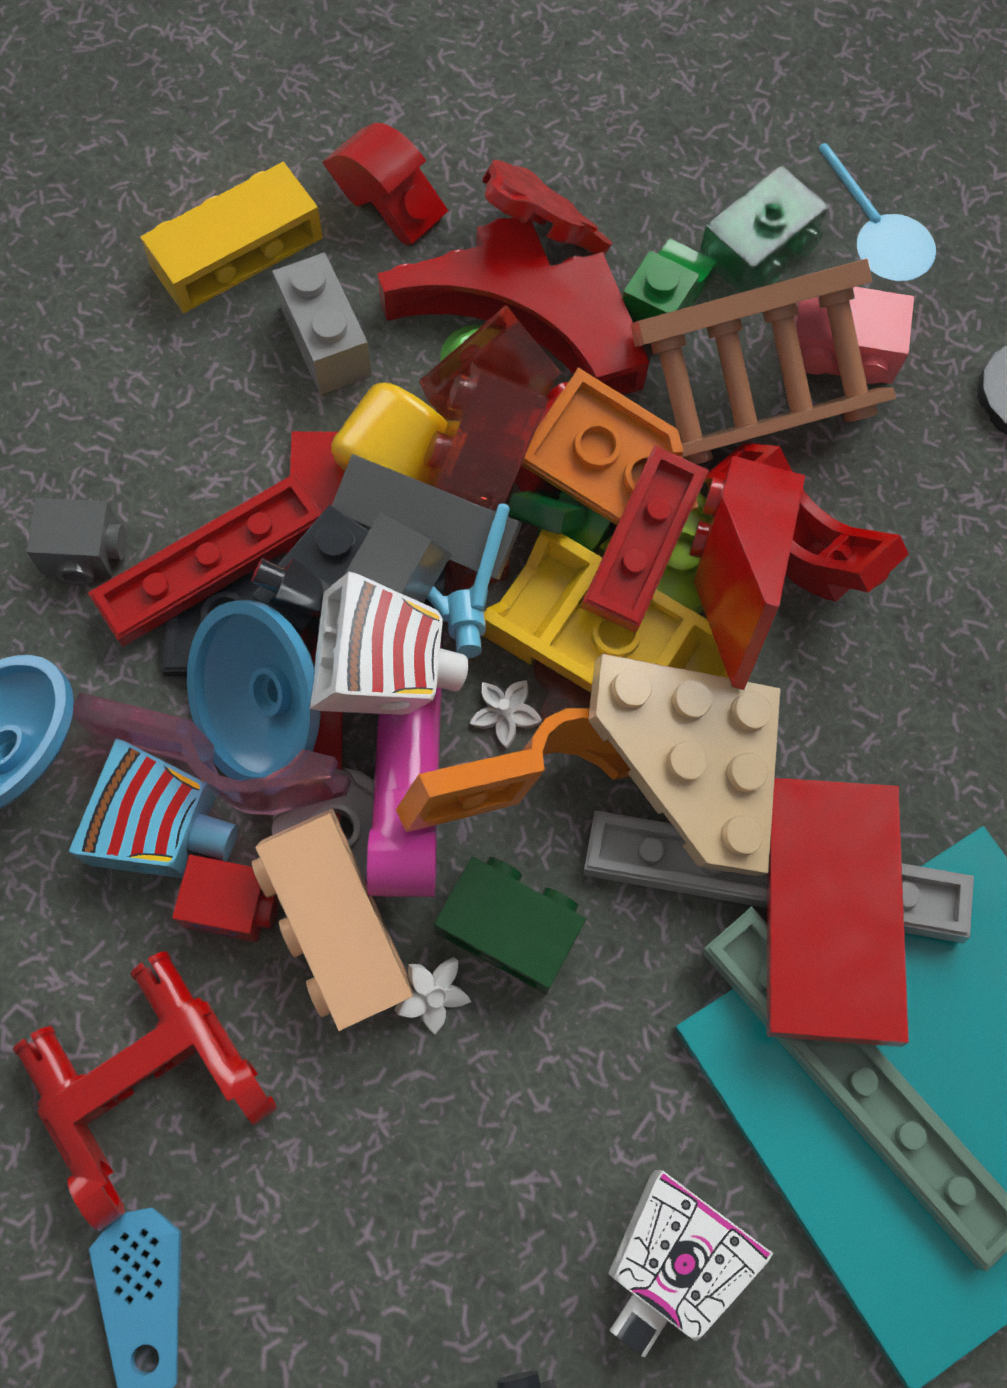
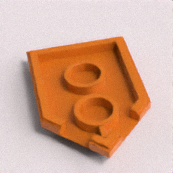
(597, 445)

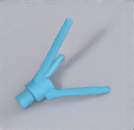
(466, 607)

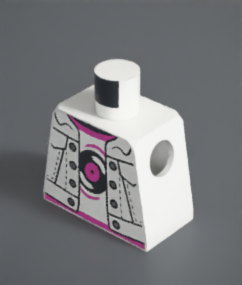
(679, 1264)

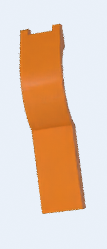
(507, 778)

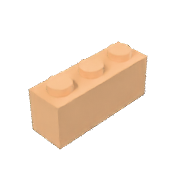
(332, 920)

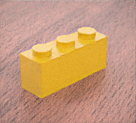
(232, 236)

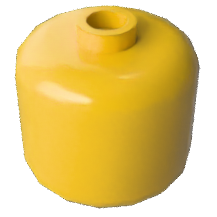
(390, 431)

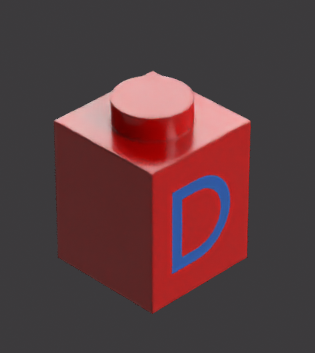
(223, 900)

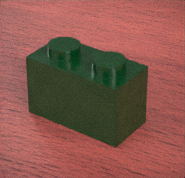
(510, 922)

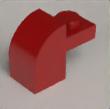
(384, 169)

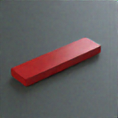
(205, 560)

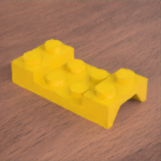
(545, 622)

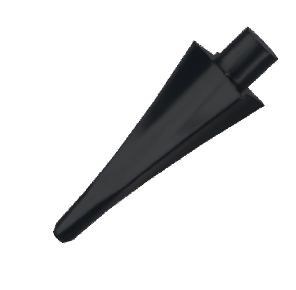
(292, 586)

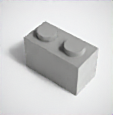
(322, 323)

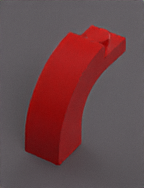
(824, 552)

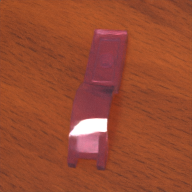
(299, 784)

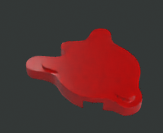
(526, 197)

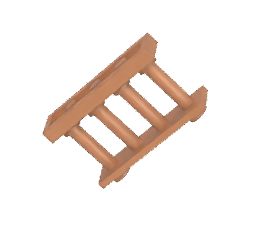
(779, 307)

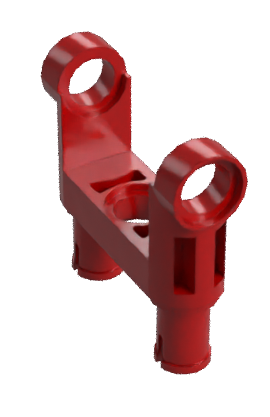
(76, 1100)

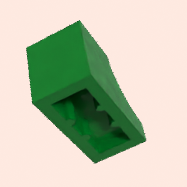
(667, 281)

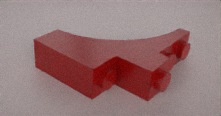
(565, 306)

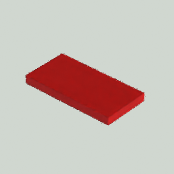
(836, 914)

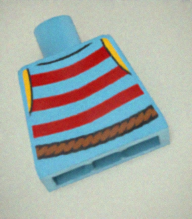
(149, 817)

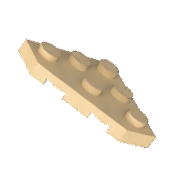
(695, 754)

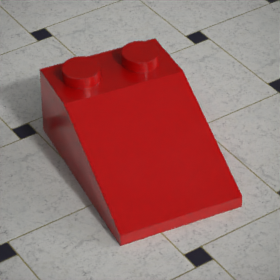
(745, 558)

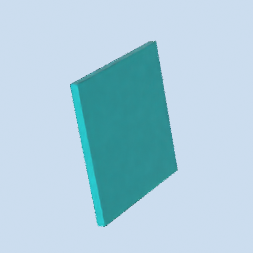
(875, 1237)

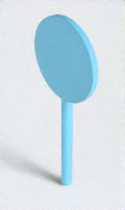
(893, 243)

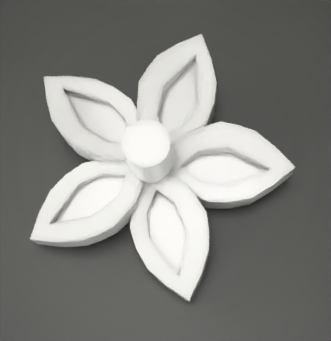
(506, 711)
(432, 994)

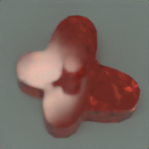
(560, 691)

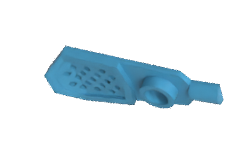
(145, 1319)

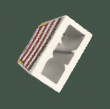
(380, 651)

